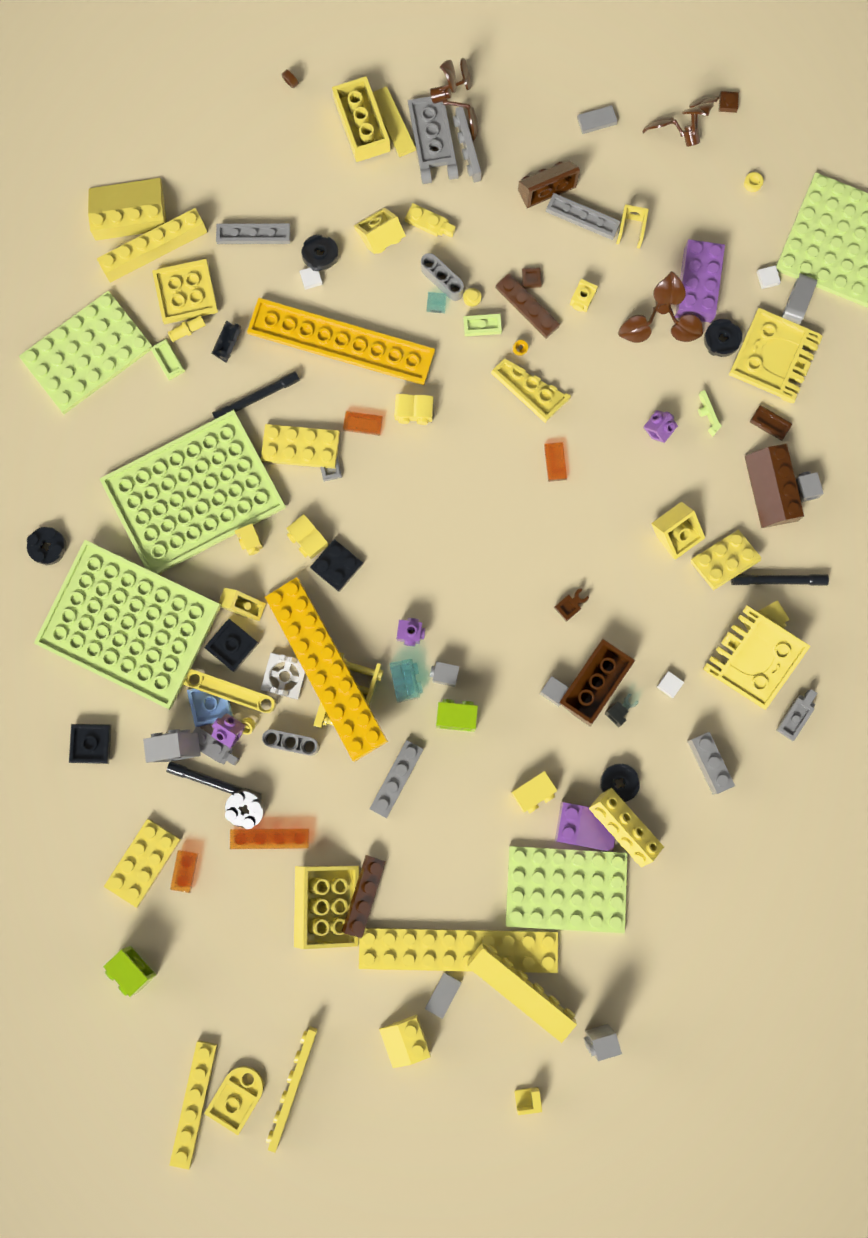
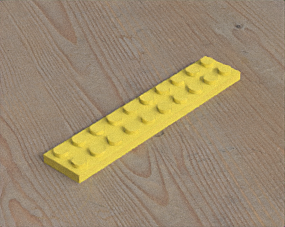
(452, 948)

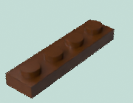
(527, 306)
(363, 896)

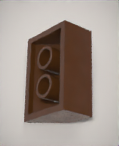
(541, 186)

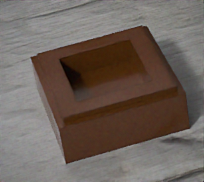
(531, 278)

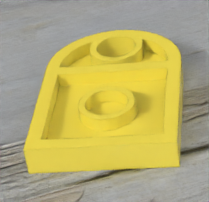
(236, 1099)

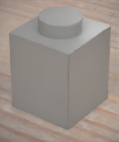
(809, 486)
(444, 674)
(554, 691)

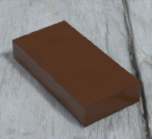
(771, 423)

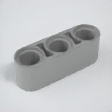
(438, 269)
(799, 298)
(282, 738)

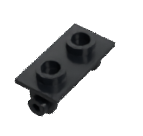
(226, 341)

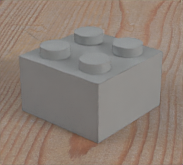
(171, 746)

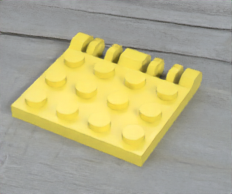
(772, 353)
(759, 660)

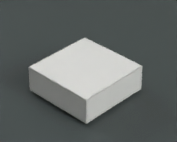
(768, 277)
(310, 278)
(670, 684)

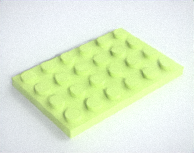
(86, 352)
(566, 889)

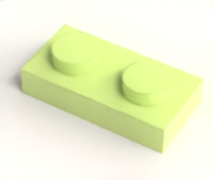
(482, 325)

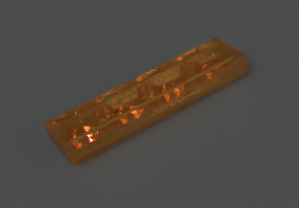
(269, 838)

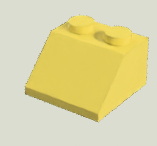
(380, 230)
(678, 530)
(405, 1042)

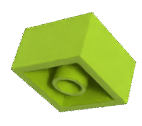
(456, 716)
(129, 971)

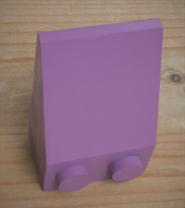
(581, 828)

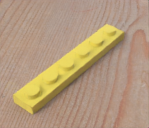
(288, 1096)
(193, 1105)

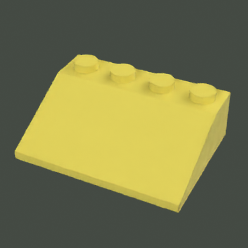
(126, 209)
(322, 906)

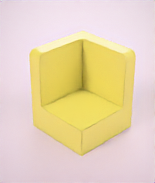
(528, 1101)

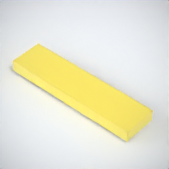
(393, 122)

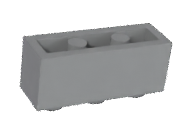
(711, 763)
(602, 1042)

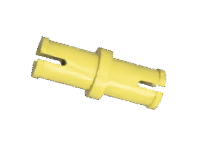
(186, 328)

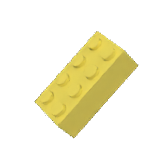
(361, 119)

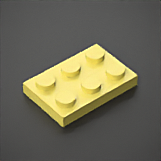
(726, 559)

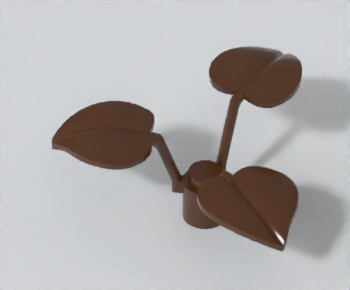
(443, 93)
(691, 132)
(667, 292)

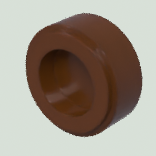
(290, 79)

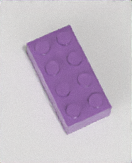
(701, 279)

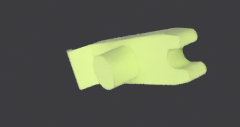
(708, 410)

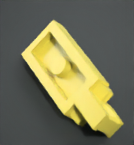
(429, 221)

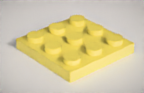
(185, 291)

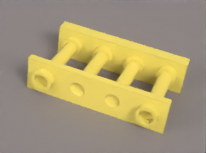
(322, 717)

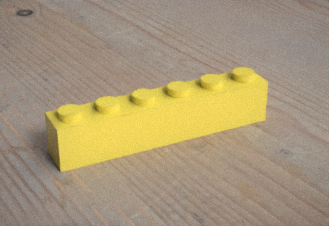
(152, 245)
(521, 992)

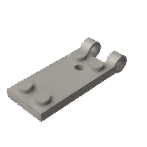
(432, 130)

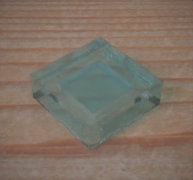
(436, 302)

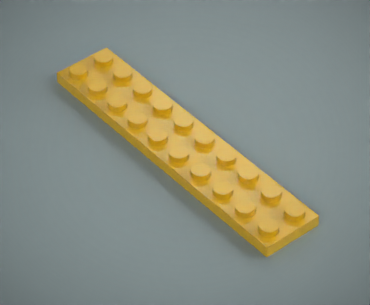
(341, 341)
(326, 669)

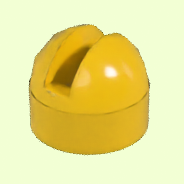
(523, 350)

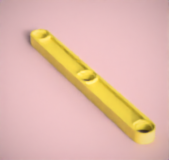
(230, 691)

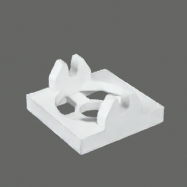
(267, 686)

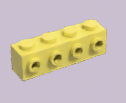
(628, 831)

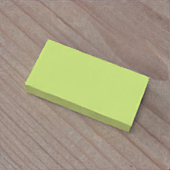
(167, 359)

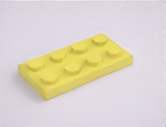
(300, 446)
(142, 863)

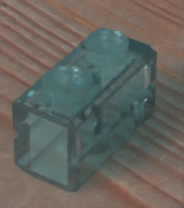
(405, 681)

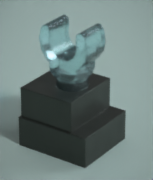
(618, 711)

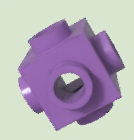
(660, 426)
(405, 626)
(227, 730)

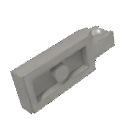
(797, 715)
(214, 748)

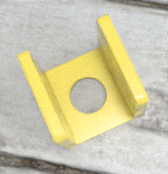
(642, 216)

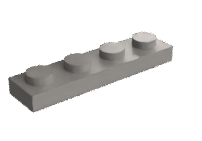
(469, 151)
(583, 216)
(253, 233)
(396, 779)

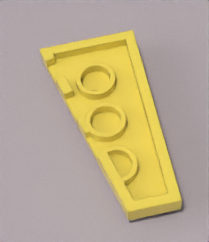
(535, 394)

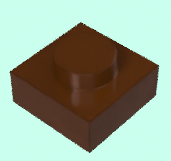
(728, 101)

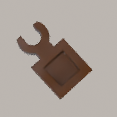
(569, 606)

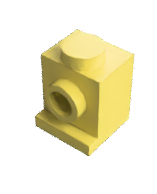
(586, 289)
(249, 539)

